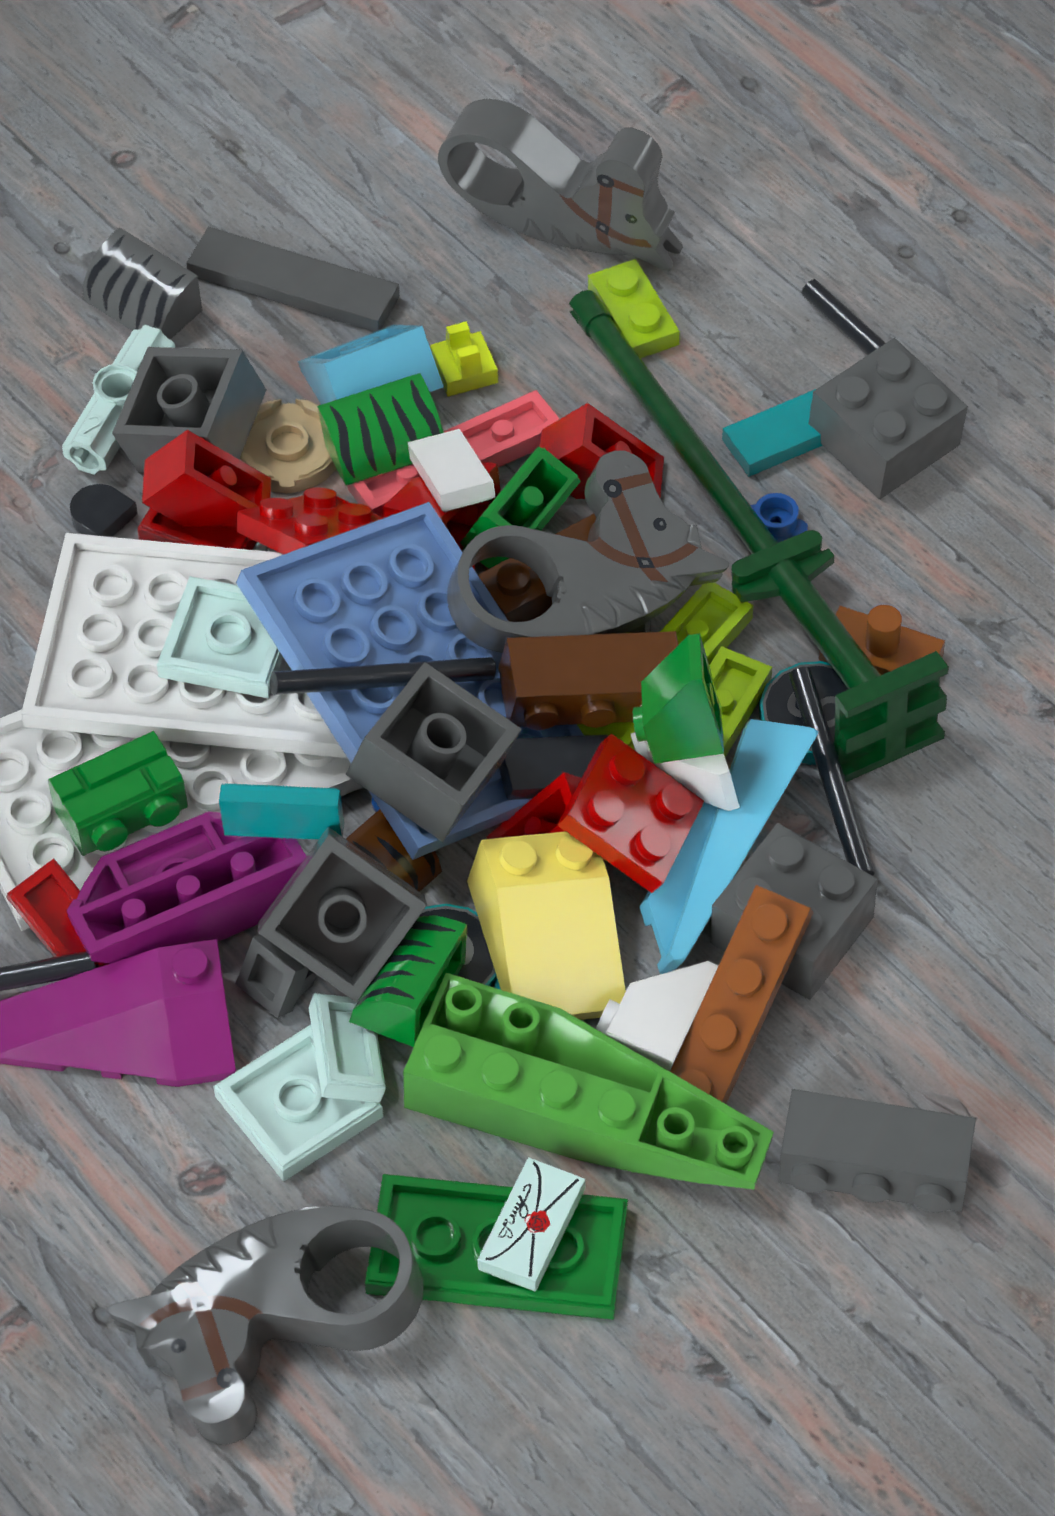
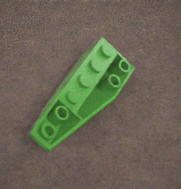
(571, 1091)

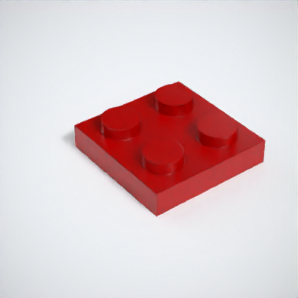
(302, 520)
(631, 813)

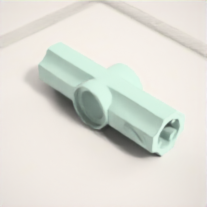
(91, 439)

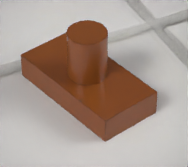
(884, 639)

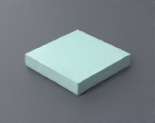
(219, 641)
(282, 1107)

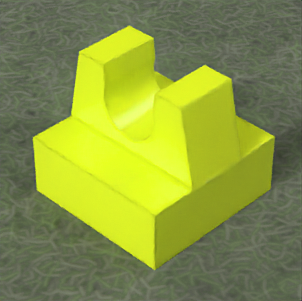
(464, 360)

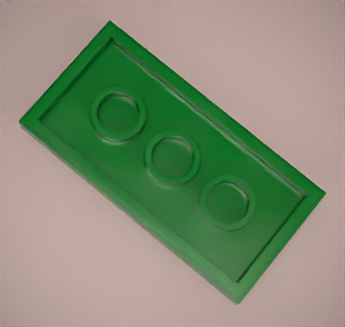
(451, 1224)

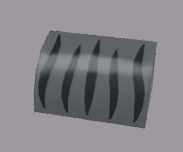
(141, 286)

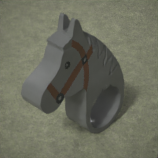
(556, 195)
(621, 578)
(253, 1288)

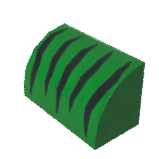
(372, 428)
(410, 978)

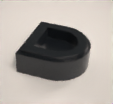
(101, 510)

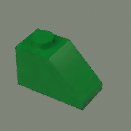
(680, 706)

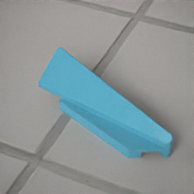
(722, 838)

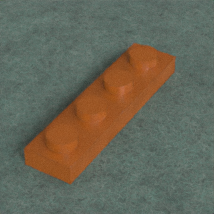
(741, 992)

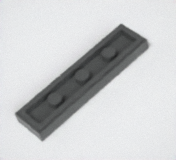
(293, 279)

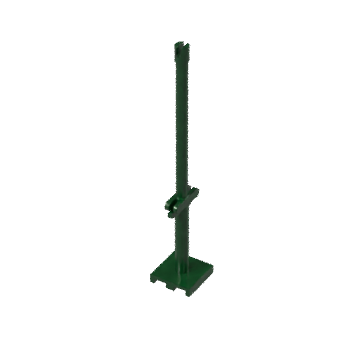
(879, 714)

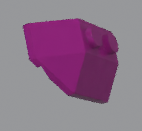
(180, 888)

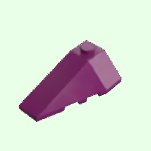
(137, 1017)

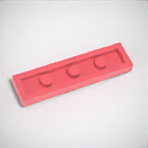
(494, 436)

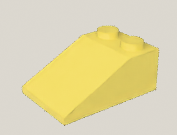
(549, 921)

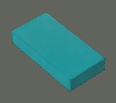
(772, 435)
(280, 811)

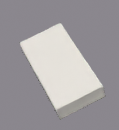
(451, 470)

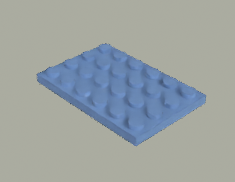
(375, 602)

